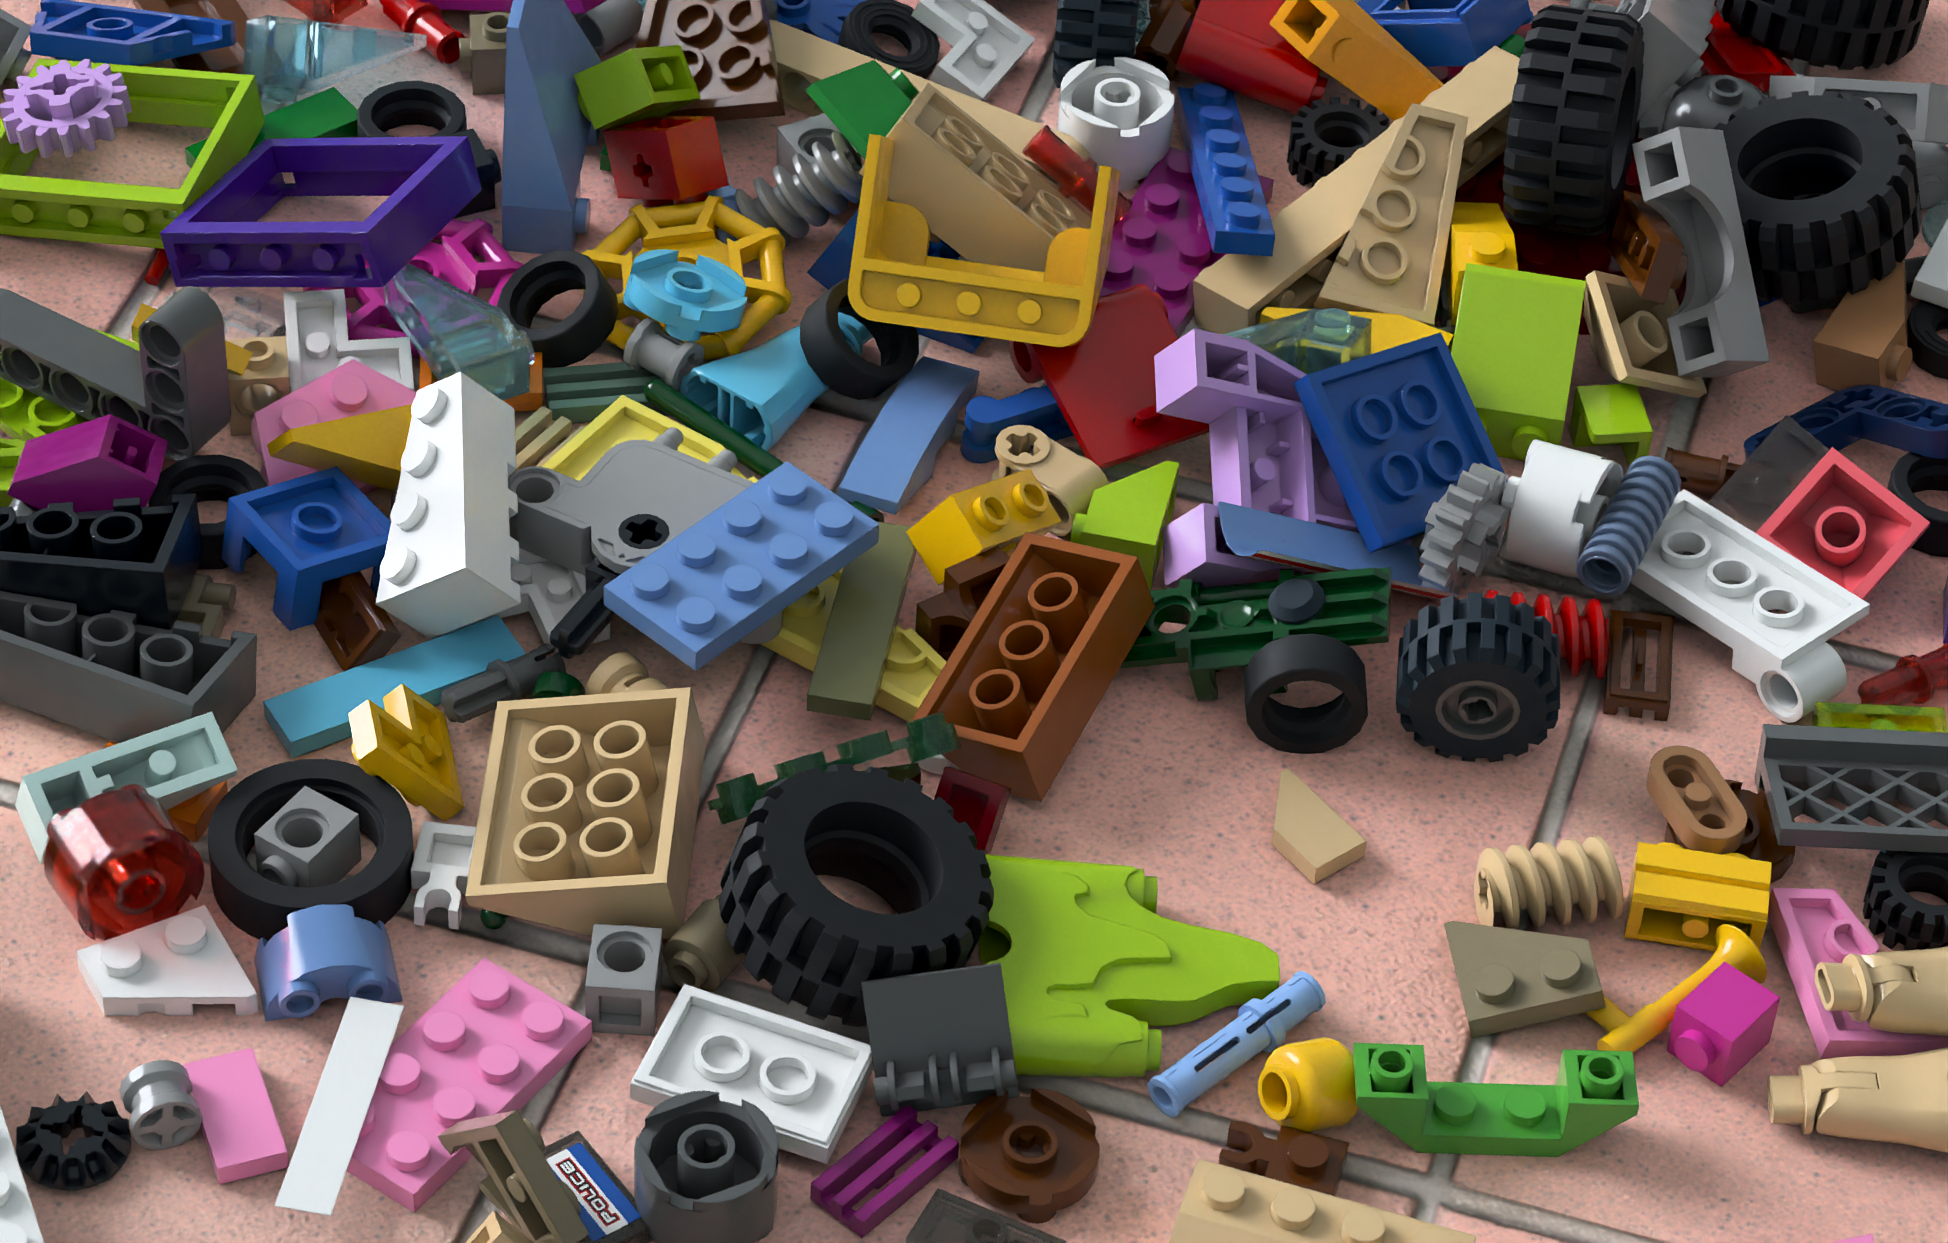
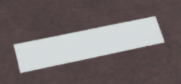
(339, 1106)

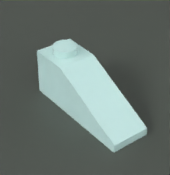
(166, 762)

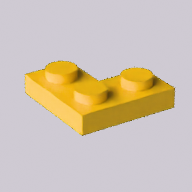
(409, 750)

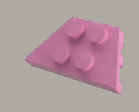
(335, 395)

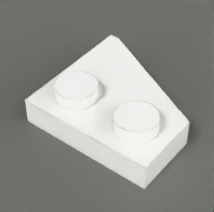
(167, 969)

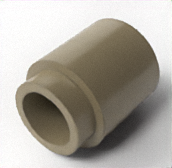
(701, 950)

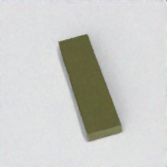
(862, 627)

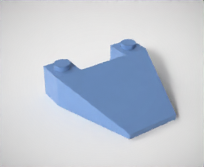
(544, 128)

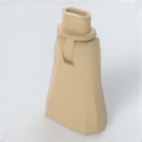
(1890, 990)
(1868, 1098)

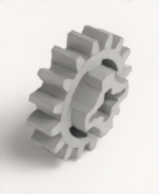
(1464, 529)

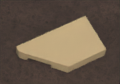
(1312, 832)

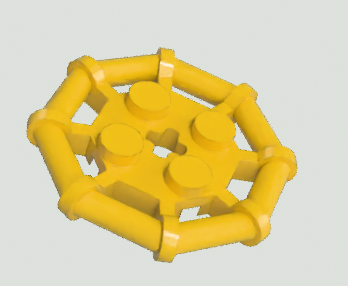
(692, 231)

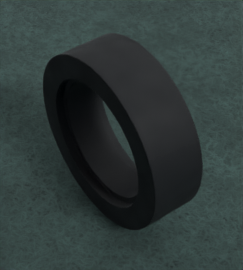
(262, 905)

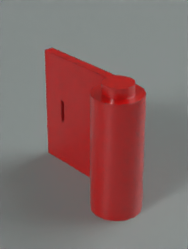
(1243, 53)
(1109, 379)

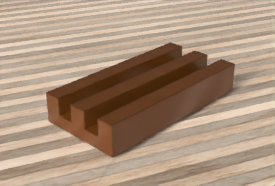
(1636, 698)

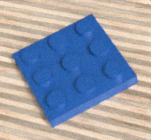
(1396, 434)

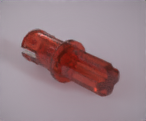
(1910, 681)

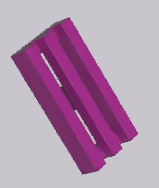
(875, 1163)

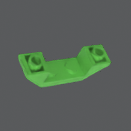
(1589, 1098)

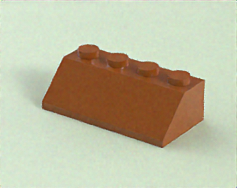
(1039, 660)

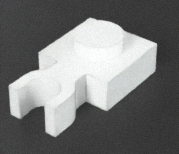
(441, 869)

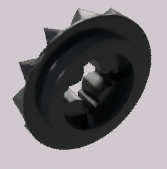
(91, 1158)

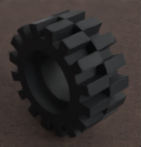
(1329, 136)
(1899, 914)

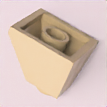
(1634, 336)

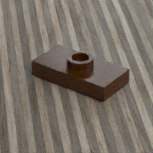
(353, 623)

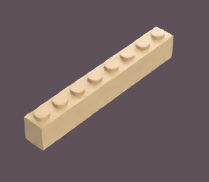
(1317, 223)

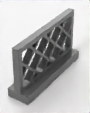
(1864, 771)

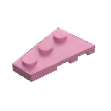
(1821, 928)

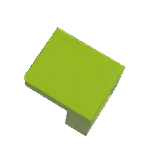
(1611, 417)

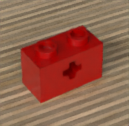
(666, 159)

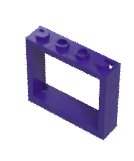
(225, 246)

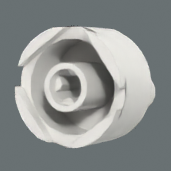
(1119, 115)
(1556, 506)

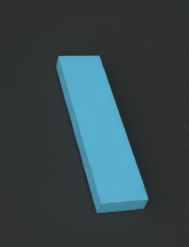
(319, 711)

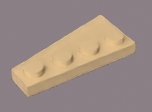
(1403, 227)

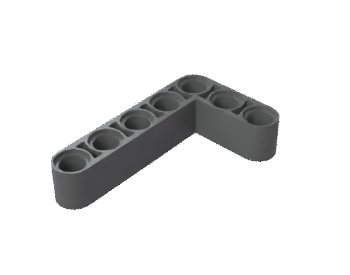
(168, 387)

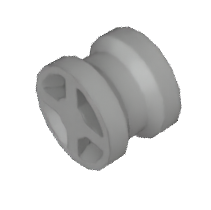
(160, 1104)

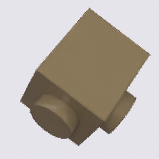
(485, 52)

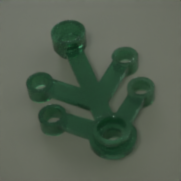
(926, 739)

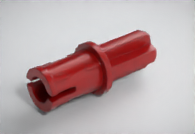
(426, 19)

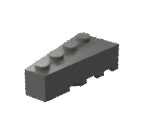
(116, 673)

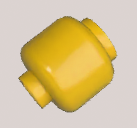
(1309, 1085)

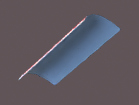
(1318, 548)

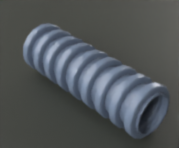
(1628, 525)

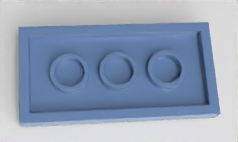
(741, 565)

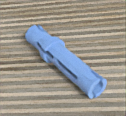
(1281, 1012)

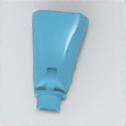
(766, 386)

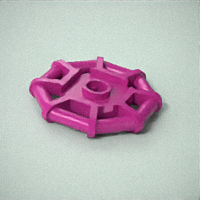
(446, 261)

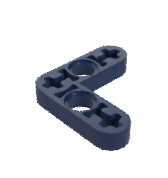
(1872, 415)

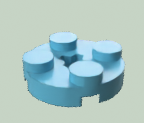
(686, 295)

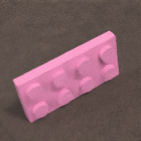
(464, 1059)

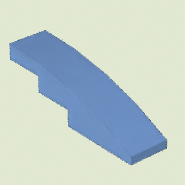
(907, 435)

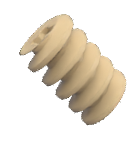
(1547, 879)

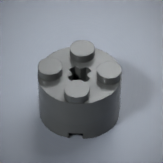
(706, 1171)

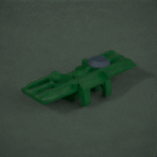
(1239, 619)

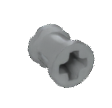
(661, 353)

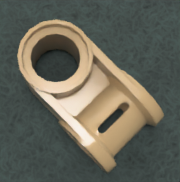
(1062, 473)

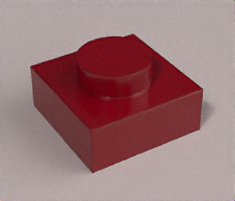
(976, 802)

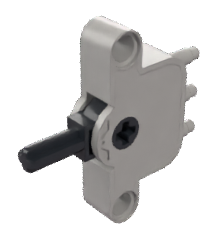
(617, 517)

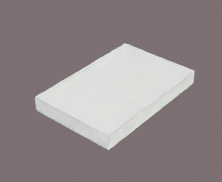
(786, 1068)

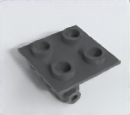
(939, 1038)

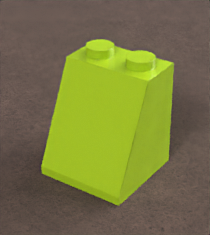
(1517, 352)

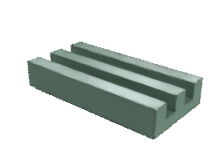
(587, 390)

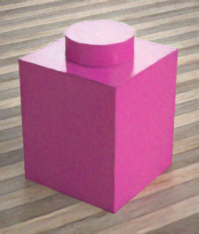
(1722, 1024)

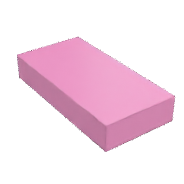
(237, 1116)

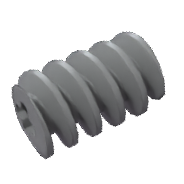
(809, 193)

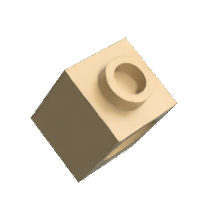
(262, 382)

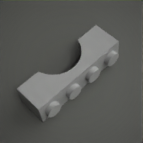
(1692, 186)

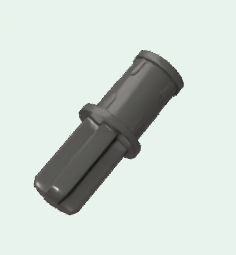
(499, 683)

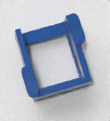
(1449, 30)

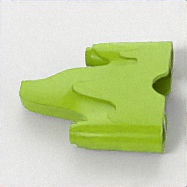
(1098, 966)

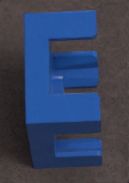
(309, 535)

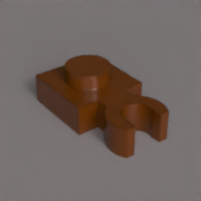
(1293, 1158)

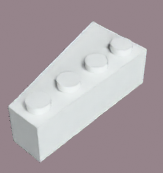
(452, 512)

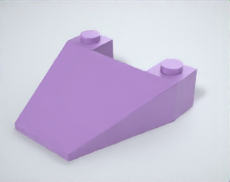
(1258, 448)

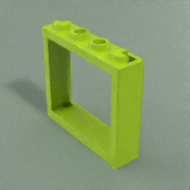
(135, 212)

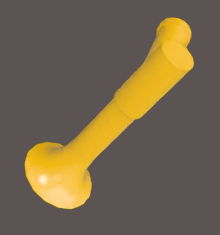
(1633, 1032)

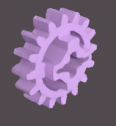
(65, 108)

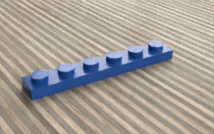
(1224, 171)

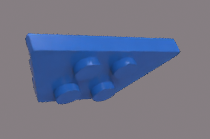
(122, 34)

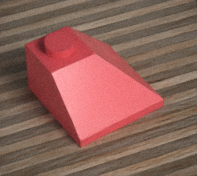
(1844, 525)

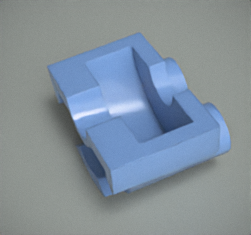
(323, 958)

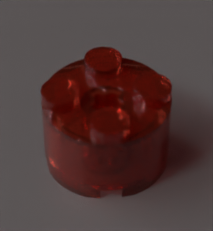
(121, 862)

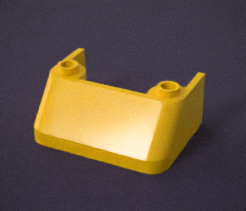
(903, 286)

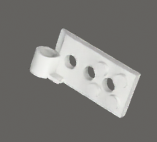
(1775, 651)

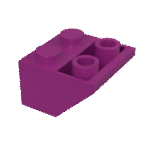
(89, 466)

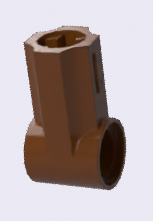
(1166, 34)

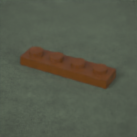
(1646, 249)

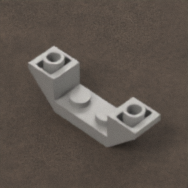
(1916, 106)

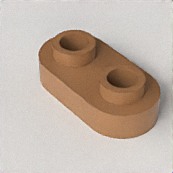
(1703, 808)

